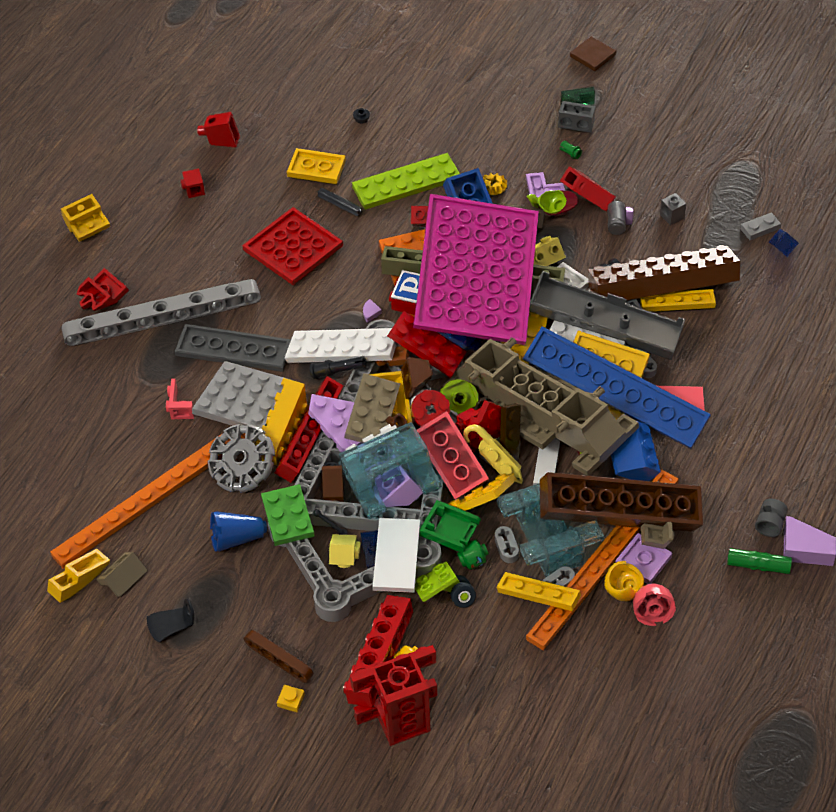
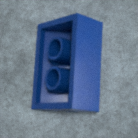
(637, 456)

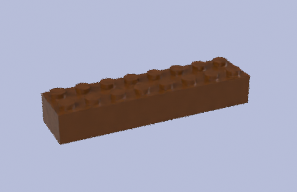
(666, 273)
(620, 501)

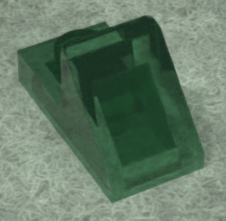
(580, 96)

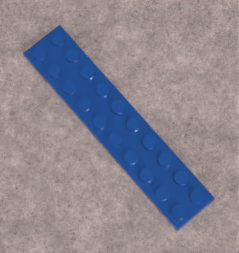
(622, 388)

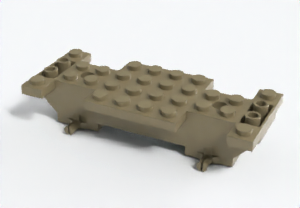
(548, 404)

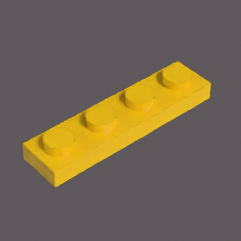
(679, 300)
(539, 591)

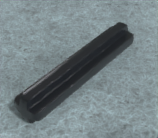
(339, 201)

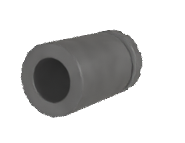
(616, 218)

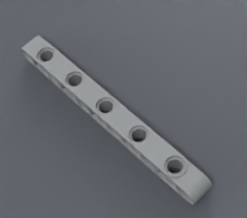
(160, 312)

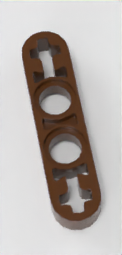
(278, 656)

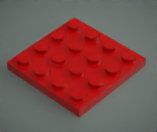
(292, 245)

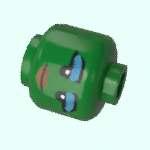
(473, 555)

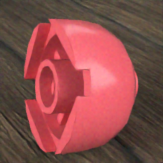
(653, 604)

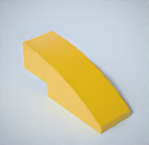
(77, 575)

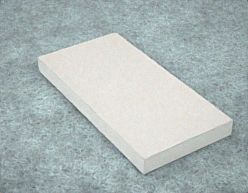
(396, 555)

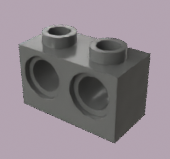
(576, 116)

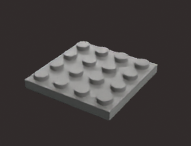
(239, 396)

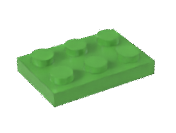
(287, 515)

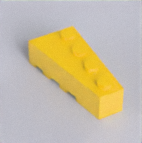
(285, 417)

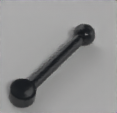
(317, 513)

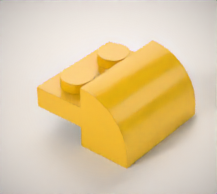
(85, 217)

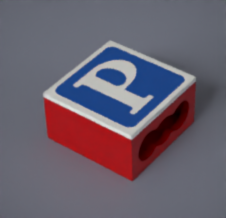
(405, 292)

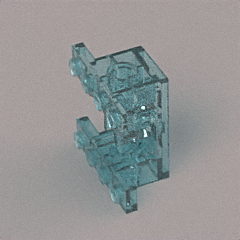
(383, 458)
(559, 549)

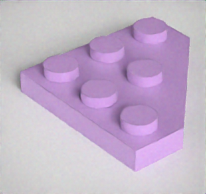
(333, 418)

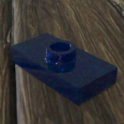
(369, 544)

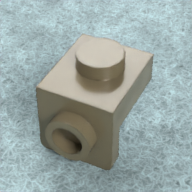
(656, 535)

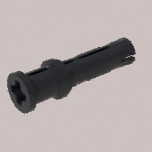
(330, 368)

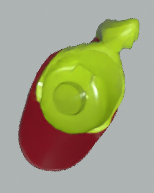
(554, 202)

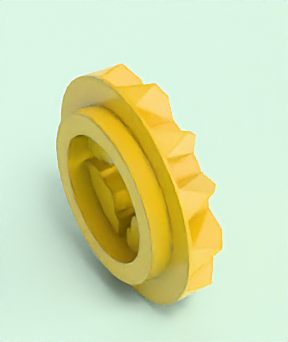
(498, 187)

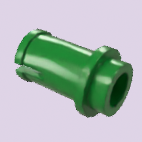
(573, 151)

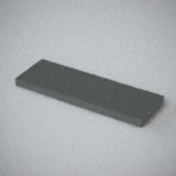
(233, 347)

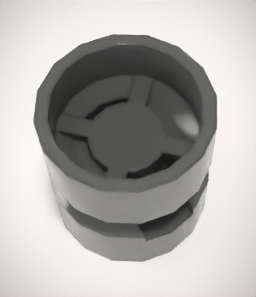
(771, 517)

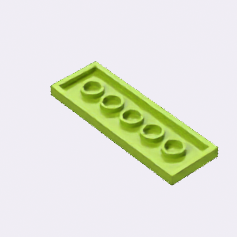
(404, 181)

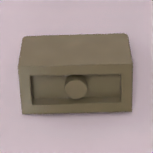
(122, 573)

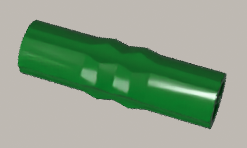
(759, 561)

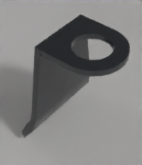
(169, 622)

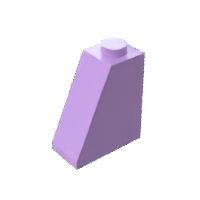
(808, 544)

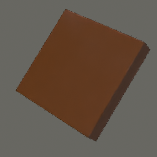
(593, 53)

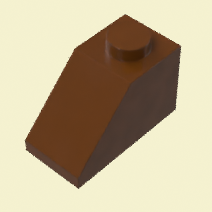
(415, 375)
(333, 483)

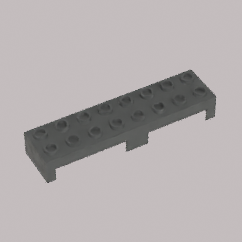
(606, 316)

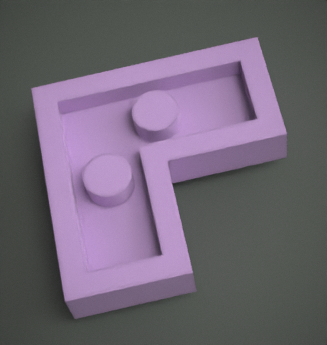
(537, 184)

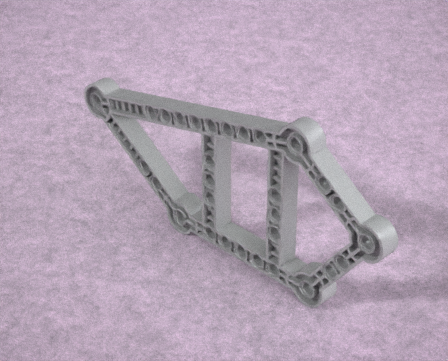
(355, 588)

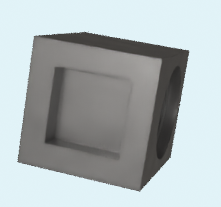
(673, 209)

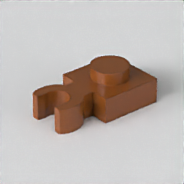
(399, 357)

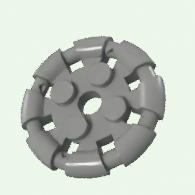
(251, 462)

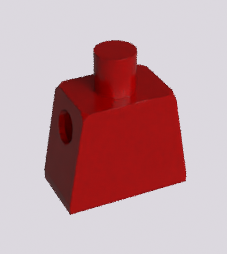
(220, 130)

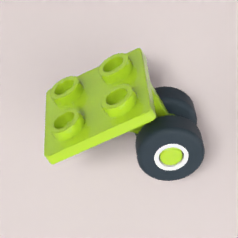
(444, 579)

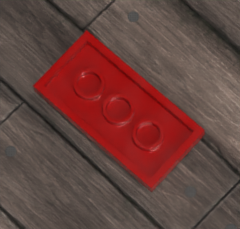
(427, 345)

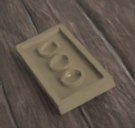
(371, 407)

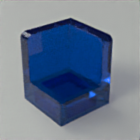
(783, 242)

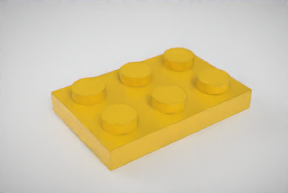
(316, 166)

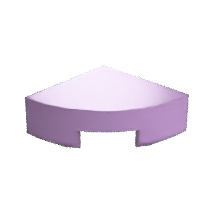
(629, 215)
(371, 311)

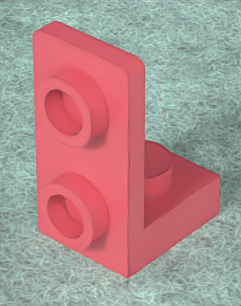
(179, 409)

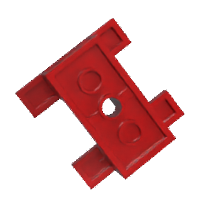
(401, 706)

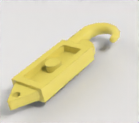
(495, 453)

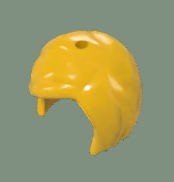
(623, 581)

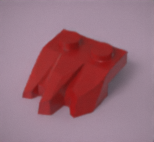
(101, 291)
(488, 418)

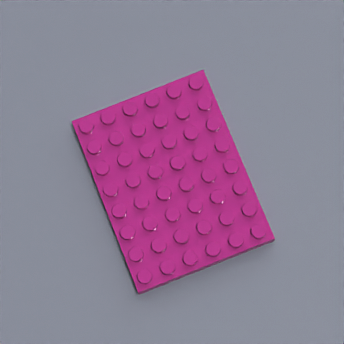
(476, 269)

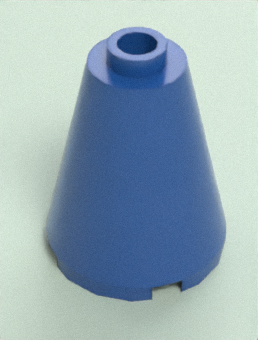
(235, 529)

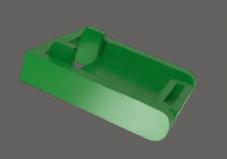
(453, 529)

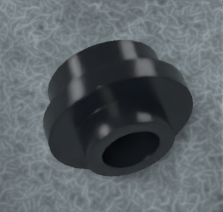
(361, 115)

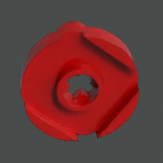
(428, 398)

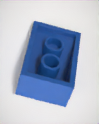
(467, 186)

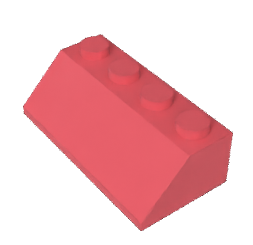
(452, 456)

